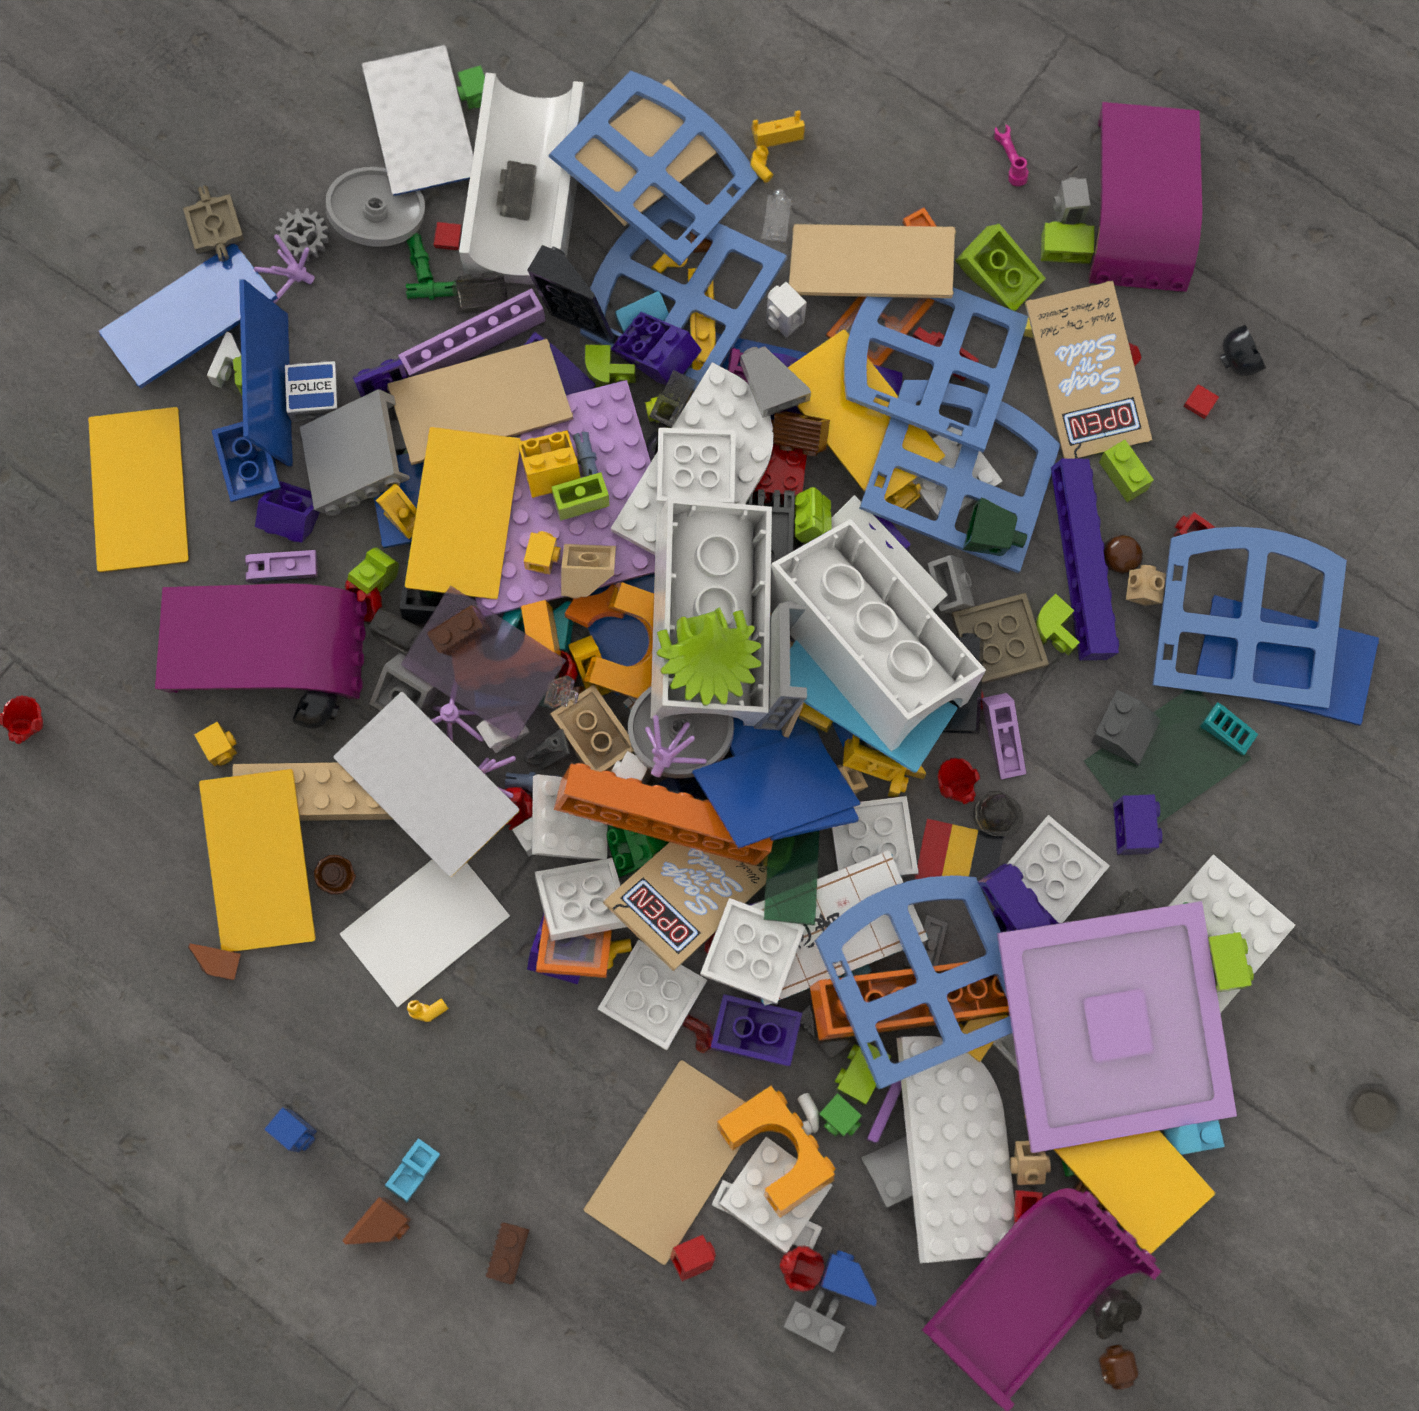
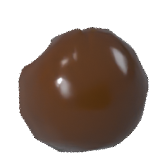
(1122, 554)
(334, 874)

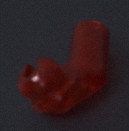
(702, 1031)

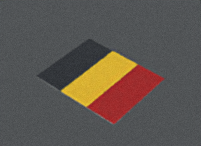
(957, 851)

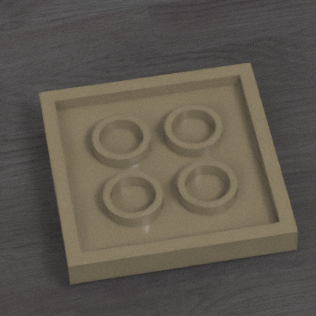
(1008, 636)

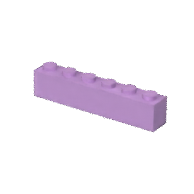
(475, 335)

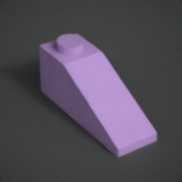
(1004, 735)

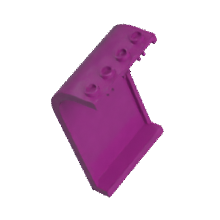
(1148, 197)
(261, 638)
(1034, 1290)

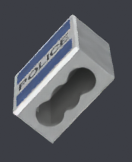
(312, 390)

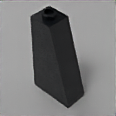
(967, 718)

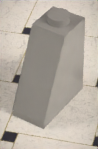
(771, 382)

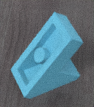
(1195, 1137)

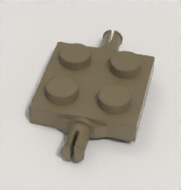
(213, 223)

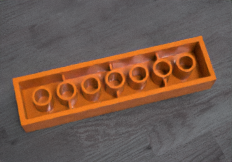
(651, 812)
(968, 1003)

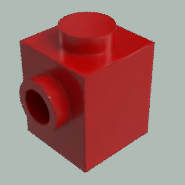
(1191, 523)
(693, 1257)

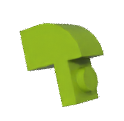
(602, 371)
(374, 571)
(1050, 625)

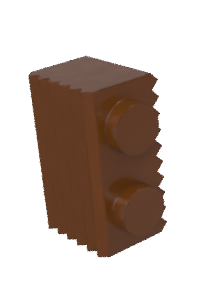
(800, 432)
(459, 630)
(507, 1253)

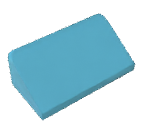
(651, 305)

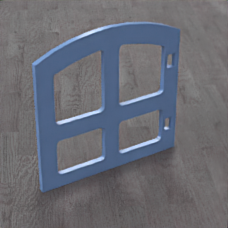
(652, 170)
(690, 297)
(944, 360)
(959, 480)
(1249, 628)
(930, 986)

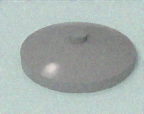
(368, 213)
(711, 732)

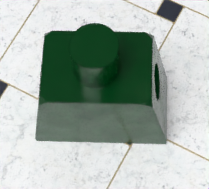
(992, 530)

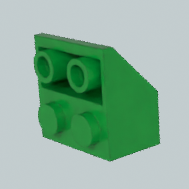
(631, 849)

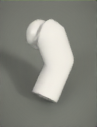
(811, 1125)

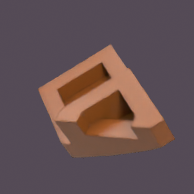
(216, 961)

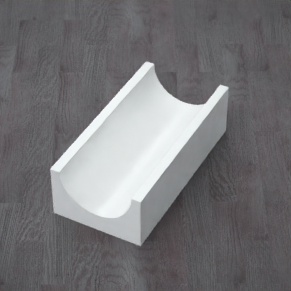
(523, 132)
(705, 561)
(872, 632)

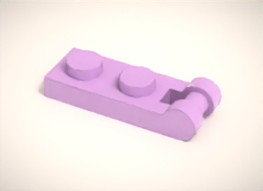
(282, 566)

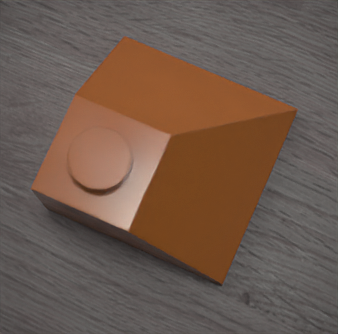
(379, 1224)

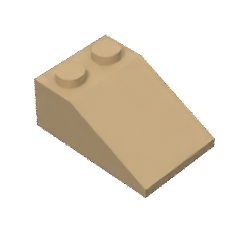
(593, 731)

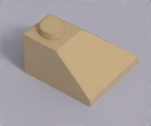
(585, 568)

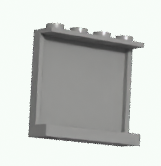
(351, 453)
(783, 698)

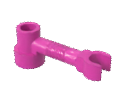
(1018, 172)

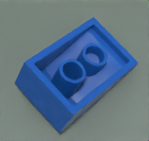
(245, 466)

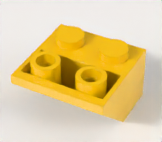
(548, 462)

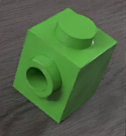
(471, 86)
(840, 1117)

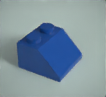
(847, 1278)

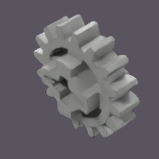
(314, 233)

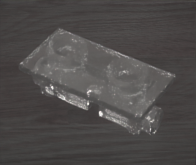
(777, 217)

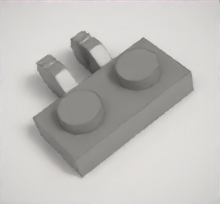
(814, 1325)

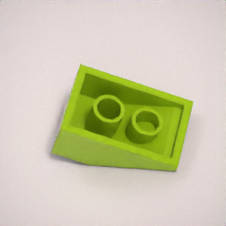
(1000, 267)

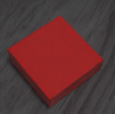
(447, 236)
(1201, 401)

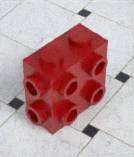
(783, 473)

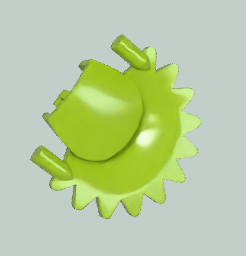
(710, 656)

